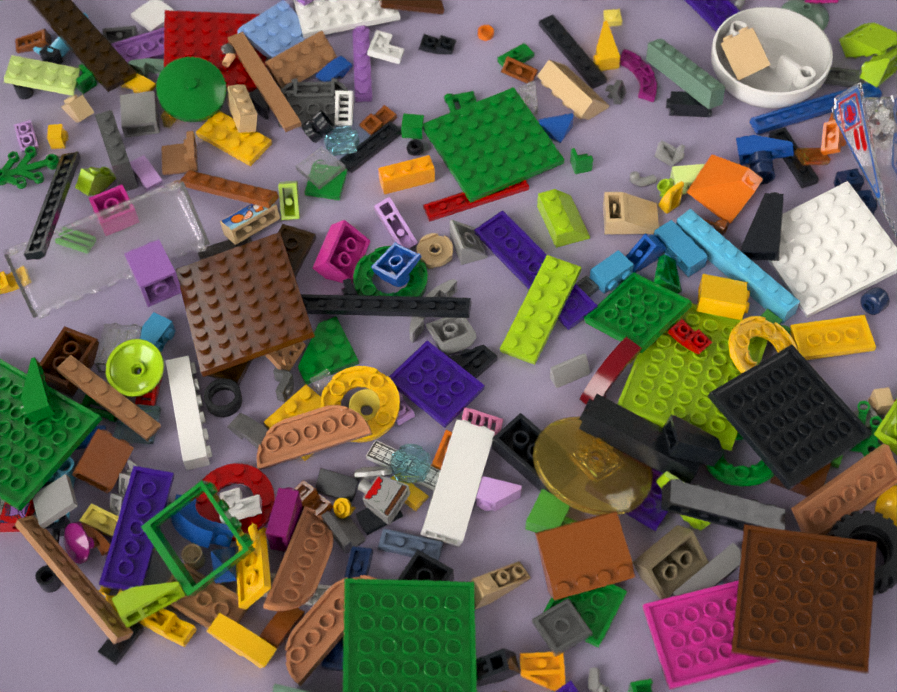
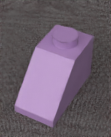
(496, 494)

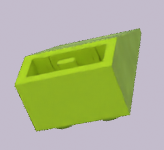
(868, 40)

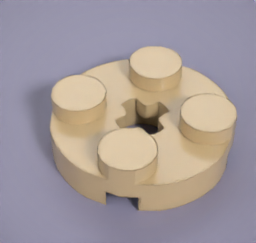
(435, 259)

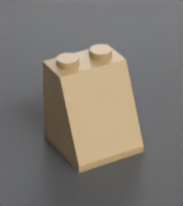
(745, 53)

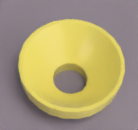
(365, 398)

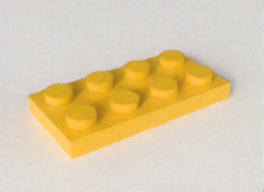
(223, 134)
(833, 337)

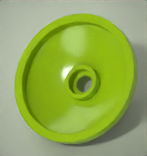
(127, 359)

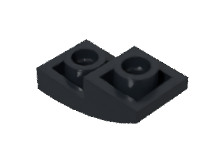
(437, 46)

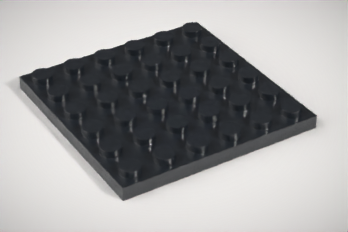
(789, 416)

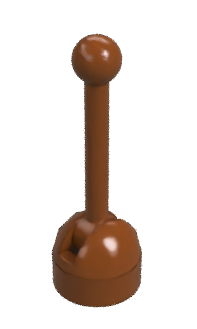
(720, 225)

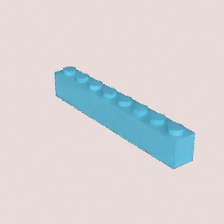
(739, 267)

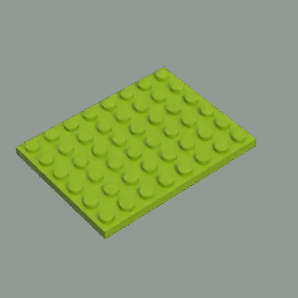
(678, 381)

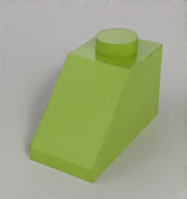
(289, 200)

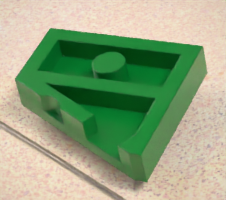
(667, 274)

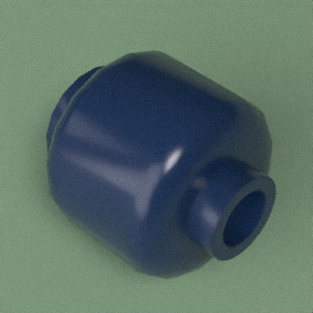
(875, 301)

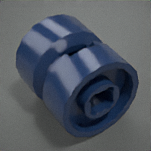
(762, 164)

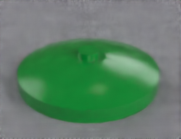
(191, 89)

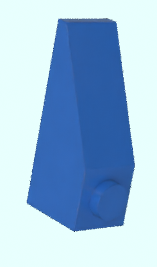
(750, 144)

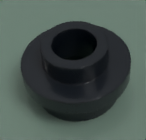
(415, 147)

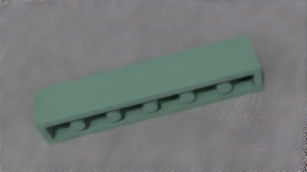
(685, 73)

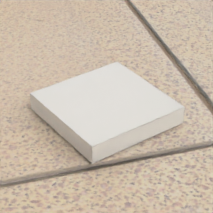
(151, 14)

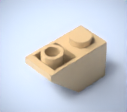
(77, 108)

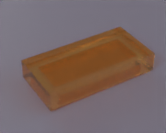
(812, 156)

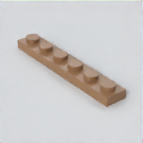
(109, 397)

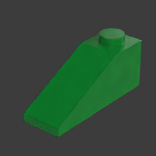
(35, 394)

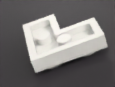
(381, 48)
(241, 507)

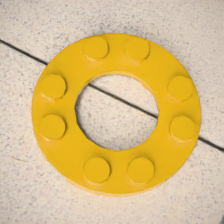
(755, 327)
(377, 382)

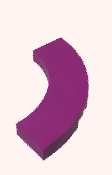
(643, 73)

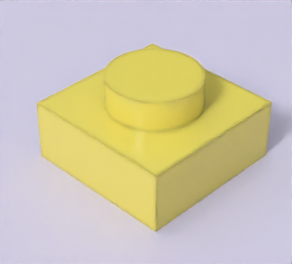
(613, 17)

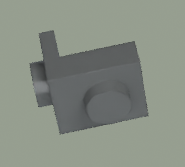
(285, 384)

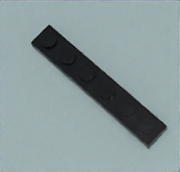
(572, 51)

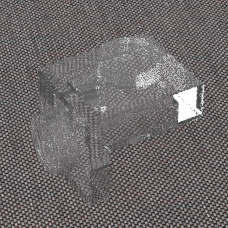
(321, 380)

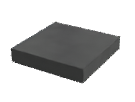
(561, 627)

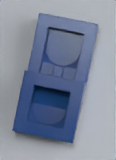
(334, 69)

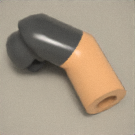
(230, 54)

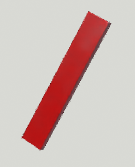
(459, 202)

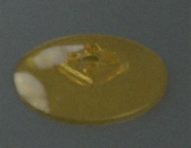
(589, 485)

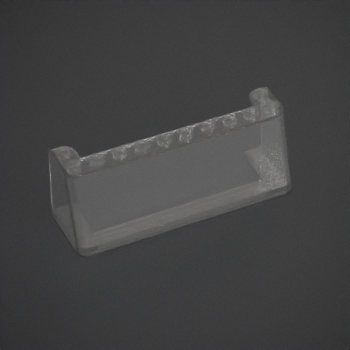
(93, 248)

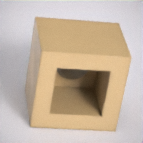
(881, 400)

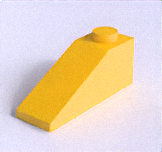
(607, 54)

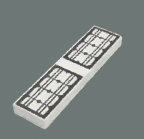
(381, 455)

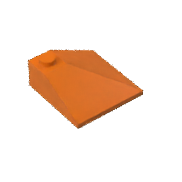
(724, 187)

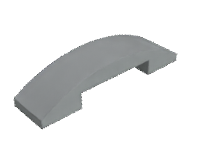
(446, 289)

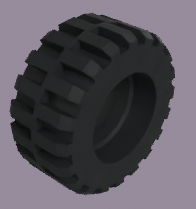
(874, 529)

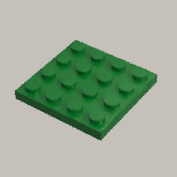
(638, 311)

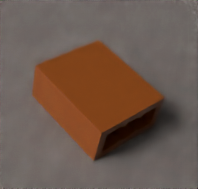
(103, 460)

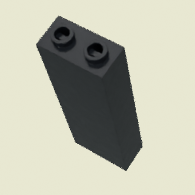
(633, 436)

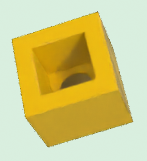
(57, 136)

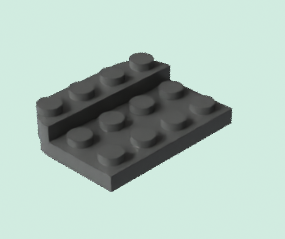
(311, 97)

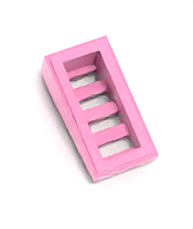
(483, 417)

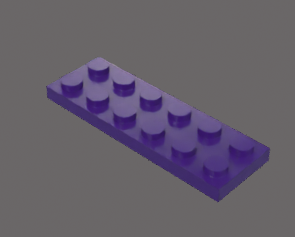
(130, 546)

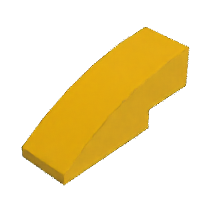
(241, 640)

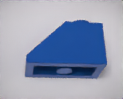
(645, 252)

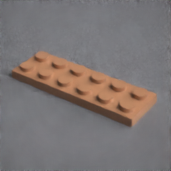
(847, 492)

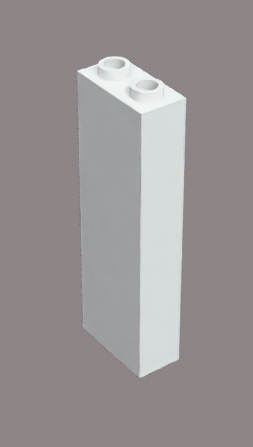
(458, 483)

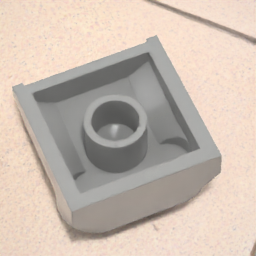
(452, 334)

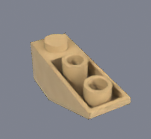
(498, 583)

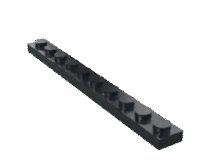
(52, 207)
(387, 305)

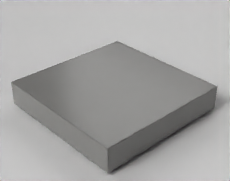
(54, 501)

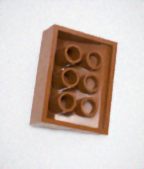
(584, 555)

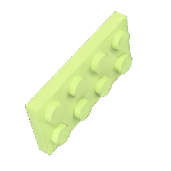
(42, 75)

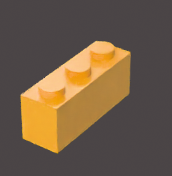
(406, 174)

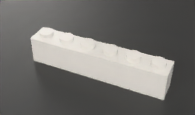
(187, 412)

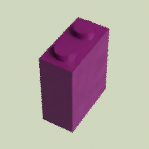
(284, 518)

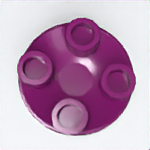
(77, 542)

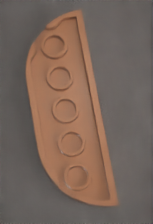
(310, 434)
(302, 564)
(317, 633)

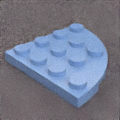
(274, 30)

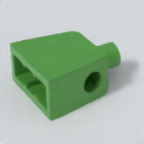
(548, 513)

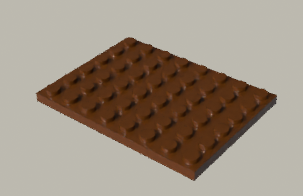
(243, 304)

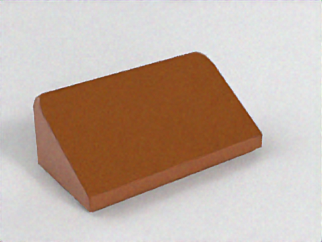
(519, 70)

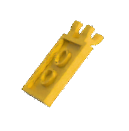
(253, 570)

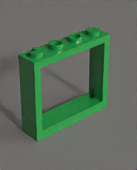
(168, 554)

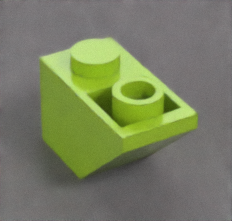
(94, 180)

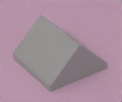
(466, 243)

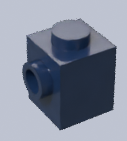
(852, 176)

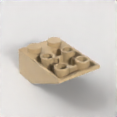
(629, 214)

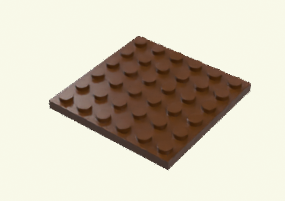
(805, 598)

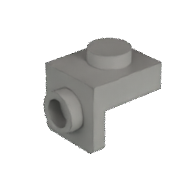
(669, 154)

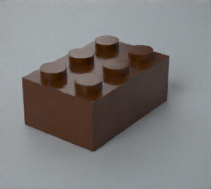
(68, 343)

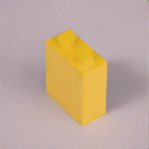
(723, 297)

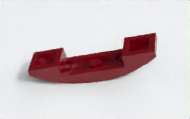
(611, 369)

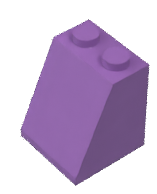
(153, 272)

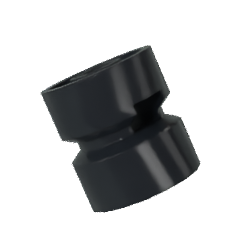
(322, 122)

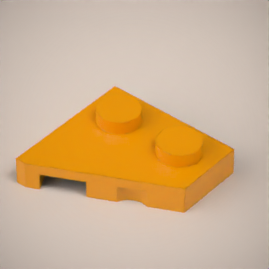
(543, 669)

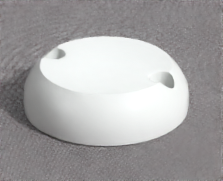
(796, 53)

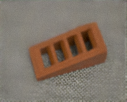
(37, 39)

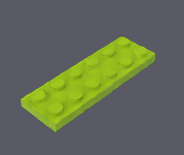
(540, 309)

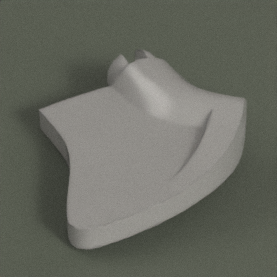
(370, 473)

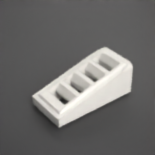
(344, 94)

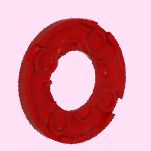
(240, 474)

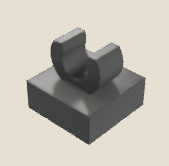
(616, 92)

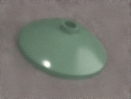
(814, 11)

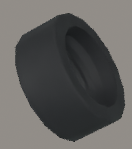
(216, 386)

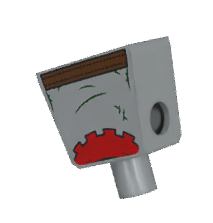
(384, 496)

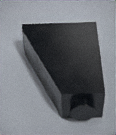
(691, 442)

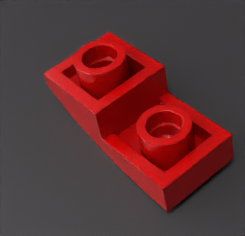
(690, 339)

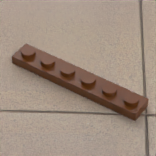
(230, 189)

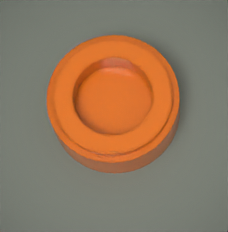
(485, 32)

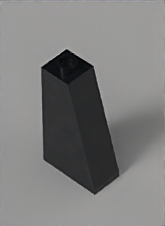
(765, 230)

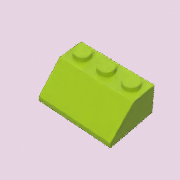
(880, 67)
(561, 218)

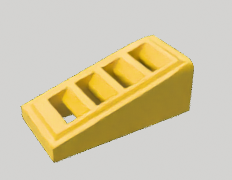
(672, 198)

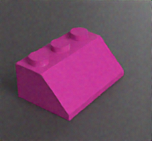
(341, 252)

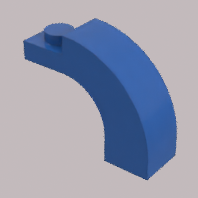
(198, 529)

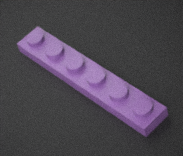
(362, 64)

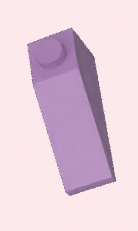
(395, 223)

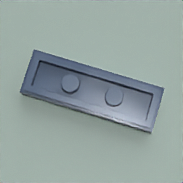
(407, 544)

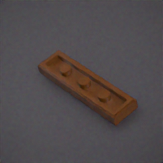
(423, 6)

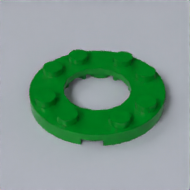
(364, 275)
(741, 474)

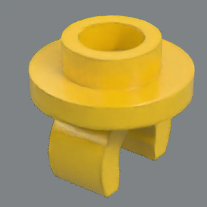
(343, 508)

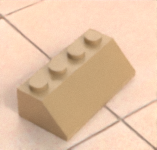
(572, 90)

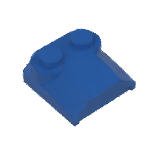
(396, 265)

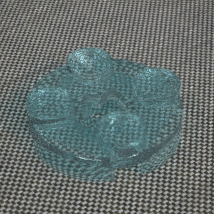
(336, 146)
(410, 474)

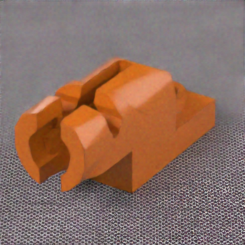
(832, 138)

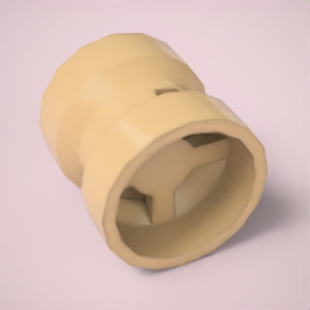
(190, 553)

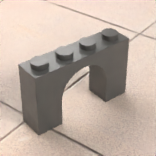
(116, 150)

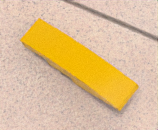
(168, 625)

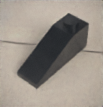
(496, 667)

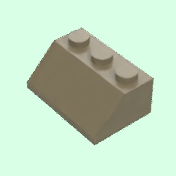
(671, 561)

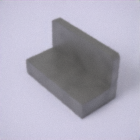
(343, 531)

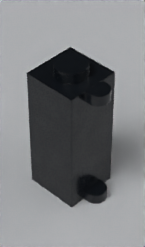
(685, 105)

